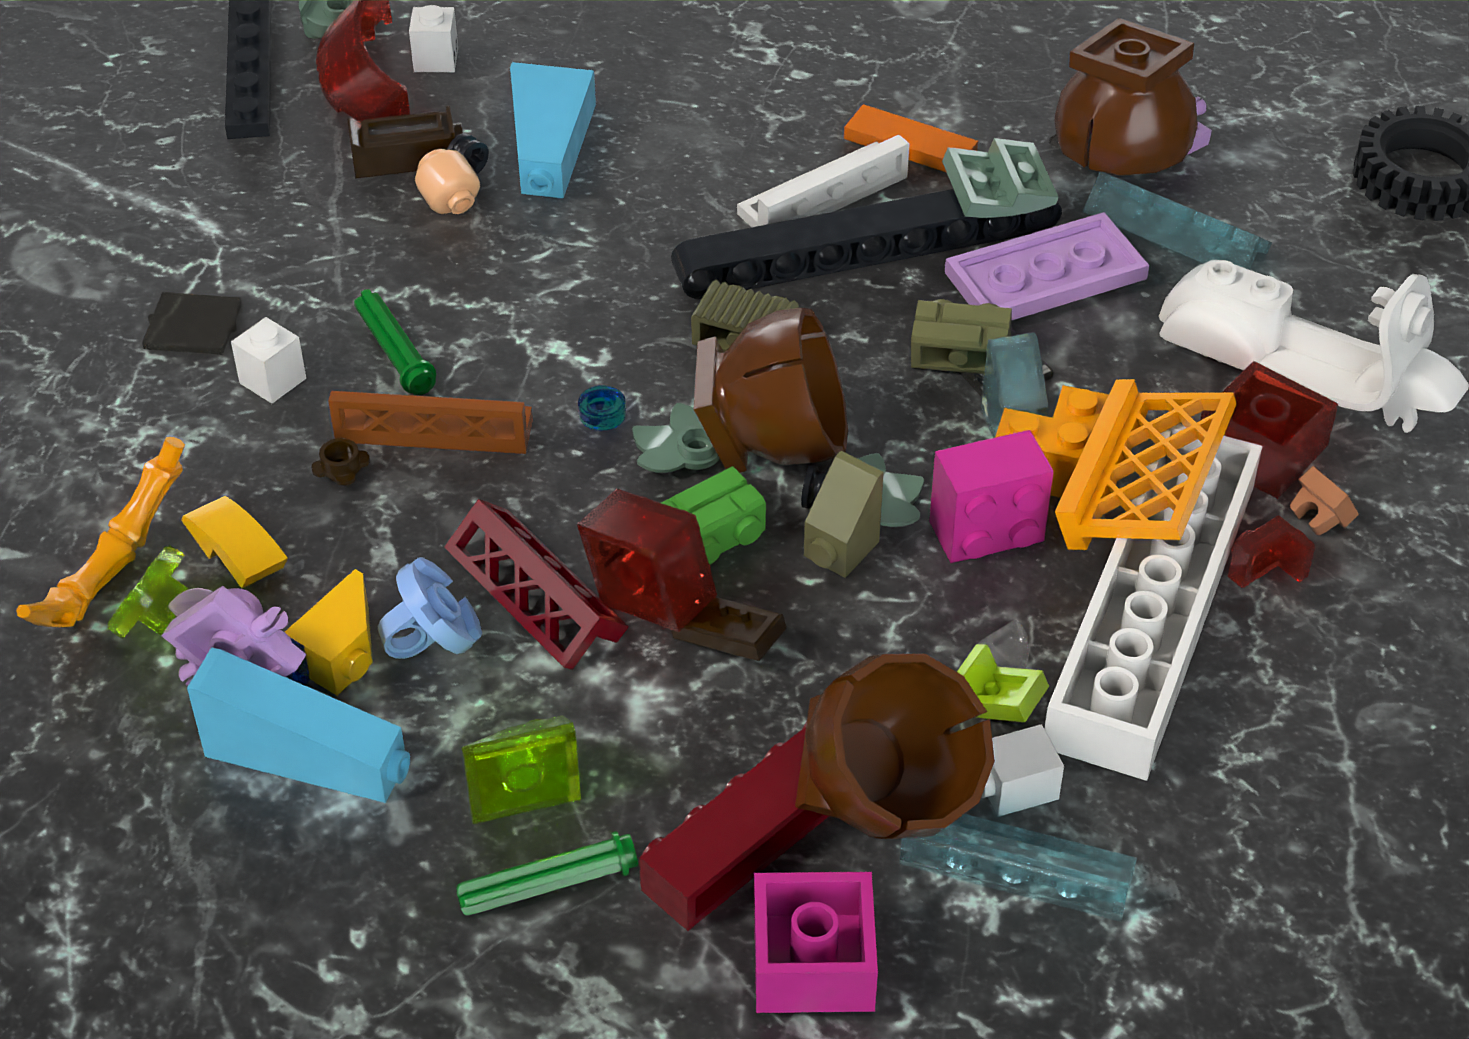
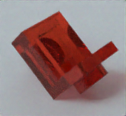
(1268, 547)

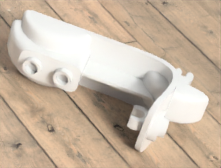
(1249, 318)

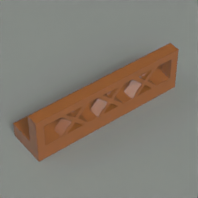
(431, 422)

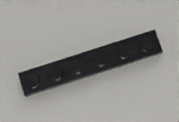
(248, 69)

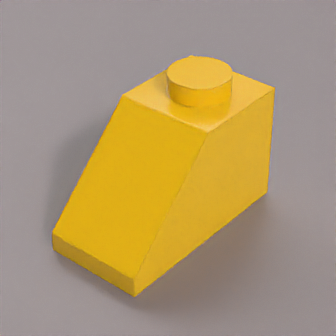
(337, 635)

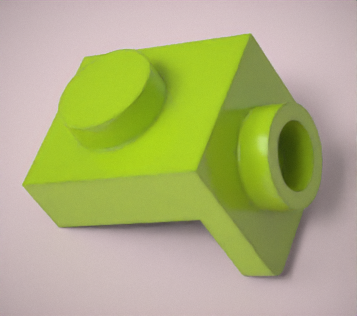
(1003, 691)

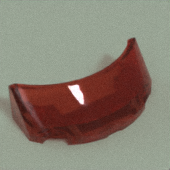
(349, 74)

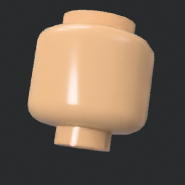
(447, 180)

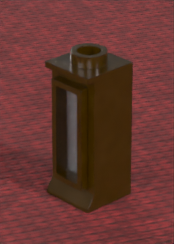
(398, 142)

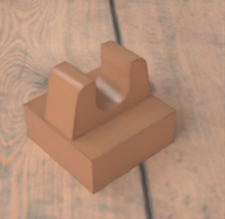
(1323, 495)

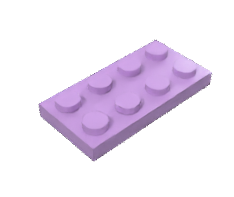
(1048, 267)

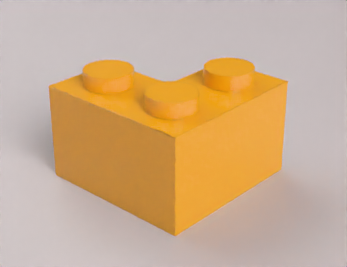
(1063, 435)

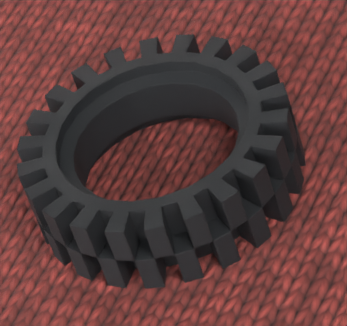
(1407, 189)

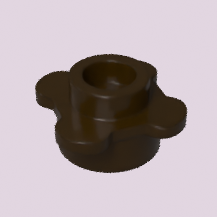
(340, 461)

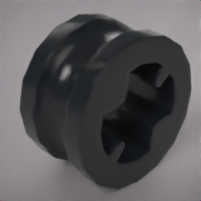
(472, 149)
(812, 485)

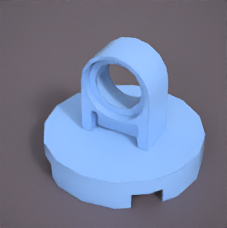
(429, 610)

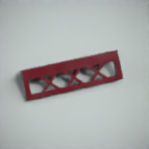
(546, 571)

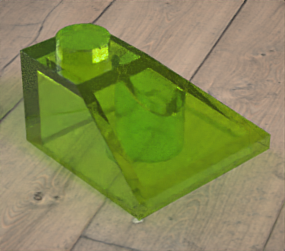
(522, 769)

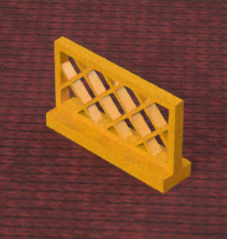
(1109, 459)

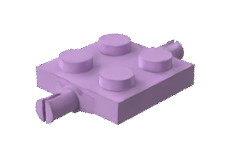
(229, 624)

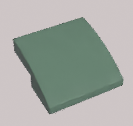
(1000, 181)

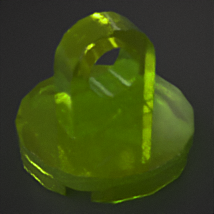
(150, 596)

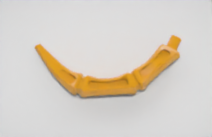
(115, 547)

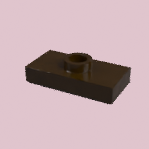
(734, 629)

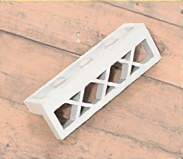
(831, 184)

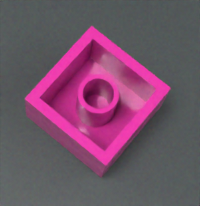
(990, 496)
(815, 942)

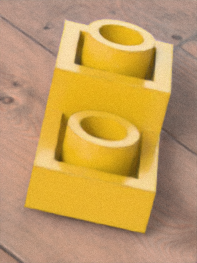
(237, 539)

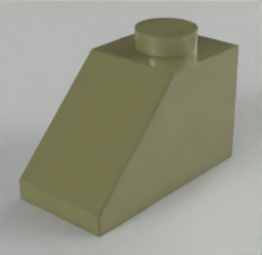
(845, 515)

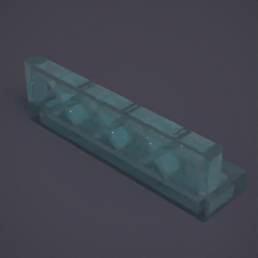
(1172, 223)
(1026, 865)

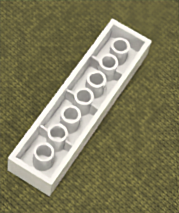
(1147, 622)

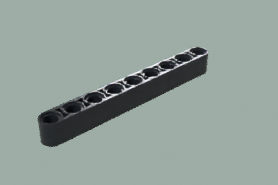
(843, 241)

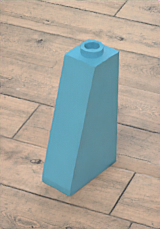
(550, 124)
(293, 730)

